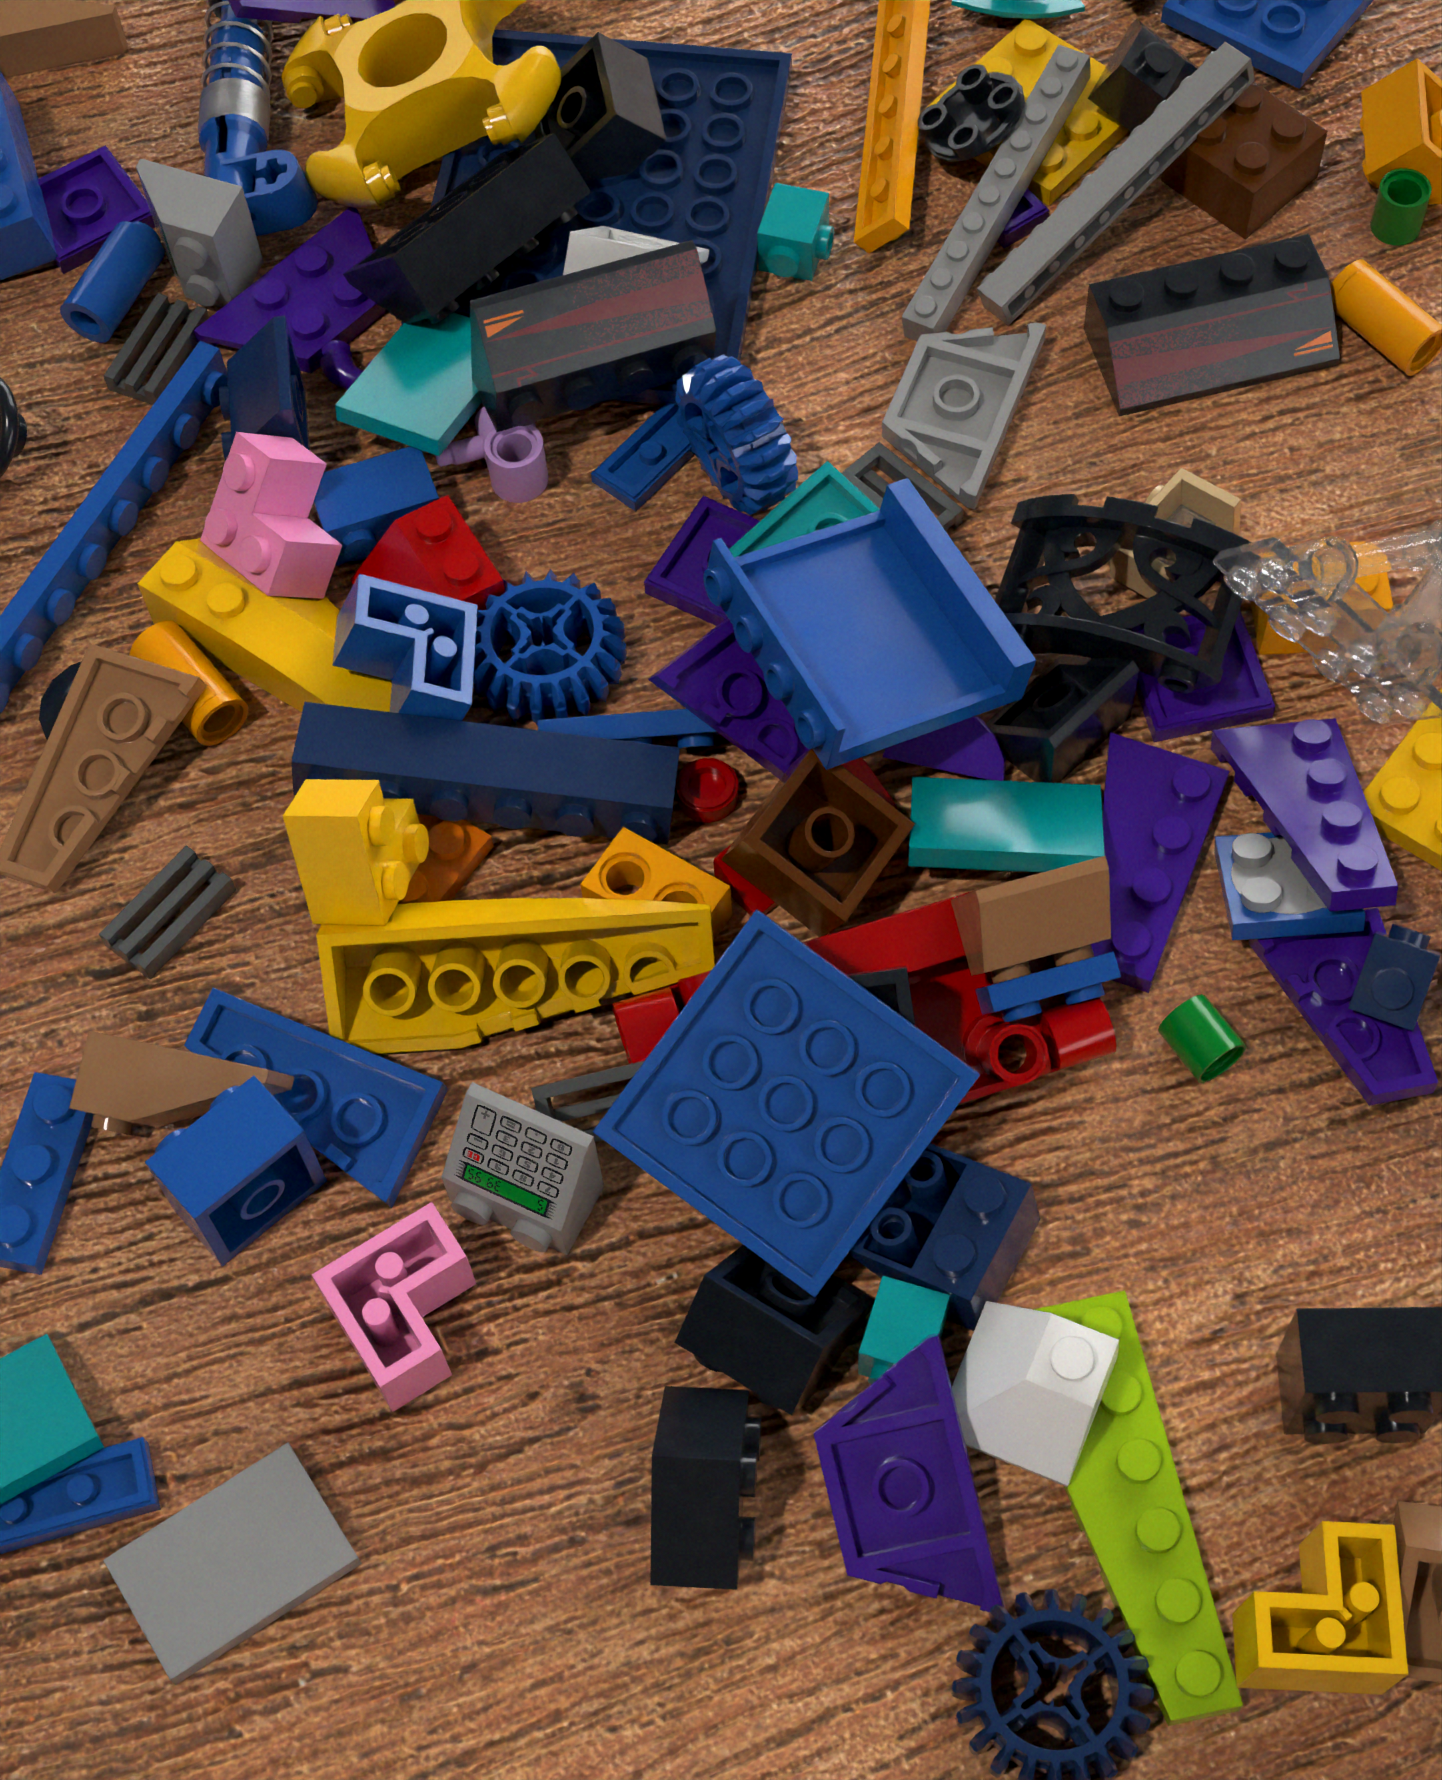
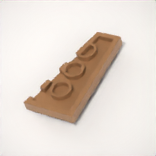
(96, 753)

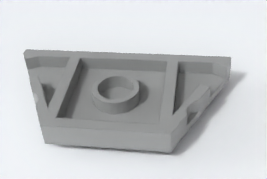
(960, 404)

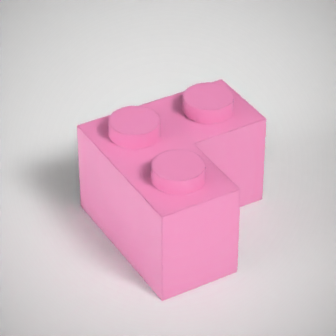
(263, 518)
(386, 1290)

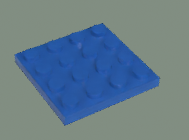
(786, 1103)

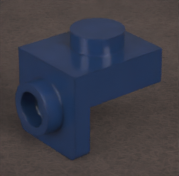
(1395, 976)

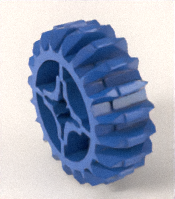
(736, 434)
(544, 668)

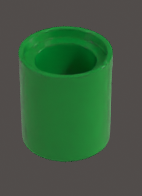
(1400, 206)
(1202, 1038)

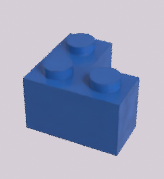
(412, 639)

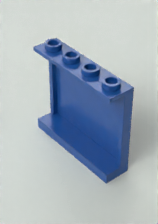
(871, 629)

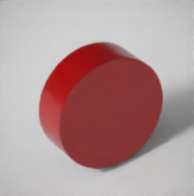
(707, 790)

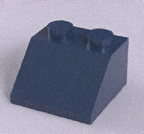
(265, 388)

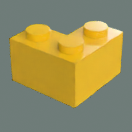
(353, 849)
(1343, 1626)

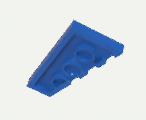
(348, 1101)

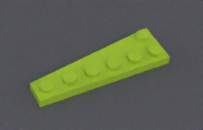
(1141, 1530)

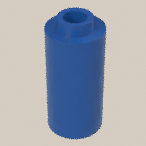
(113, 281)

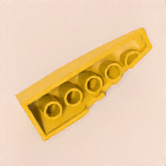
(266, 639)
(490, 965)

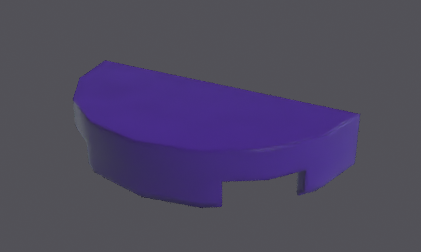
(957, 748)

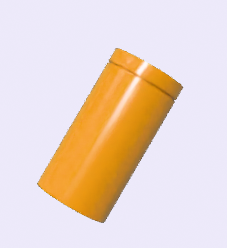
(1386, 317)
(219, 708)

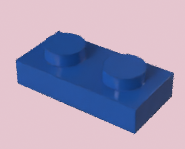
(1076, 980)

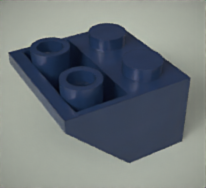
(952, 1231)

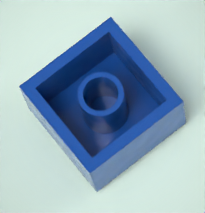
(236, 1169)

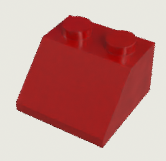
(435, 554)

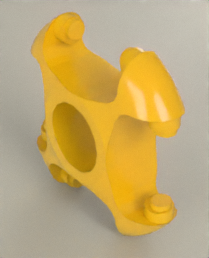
(413, 91)

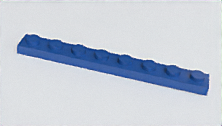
(107, 513)

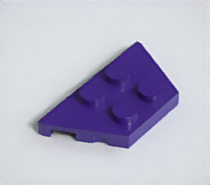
(306, 290)
(907, 1485)

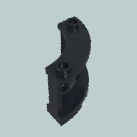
(1053, 531)

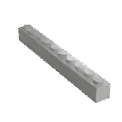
(1116, 183)
(997, 194)

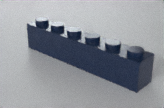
(493, 771)

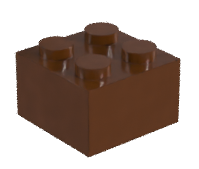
(1249, 161)
(818, 843)

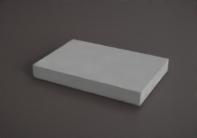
(231, 1563)

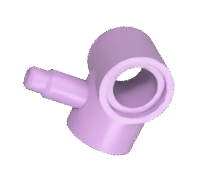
(512, 456)

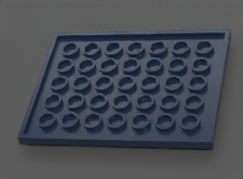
(700, 185)

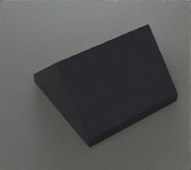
(1065, 715)

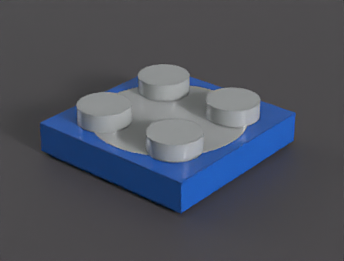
(1269, 894)

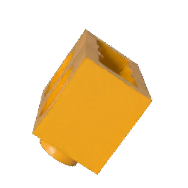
(659, 875)

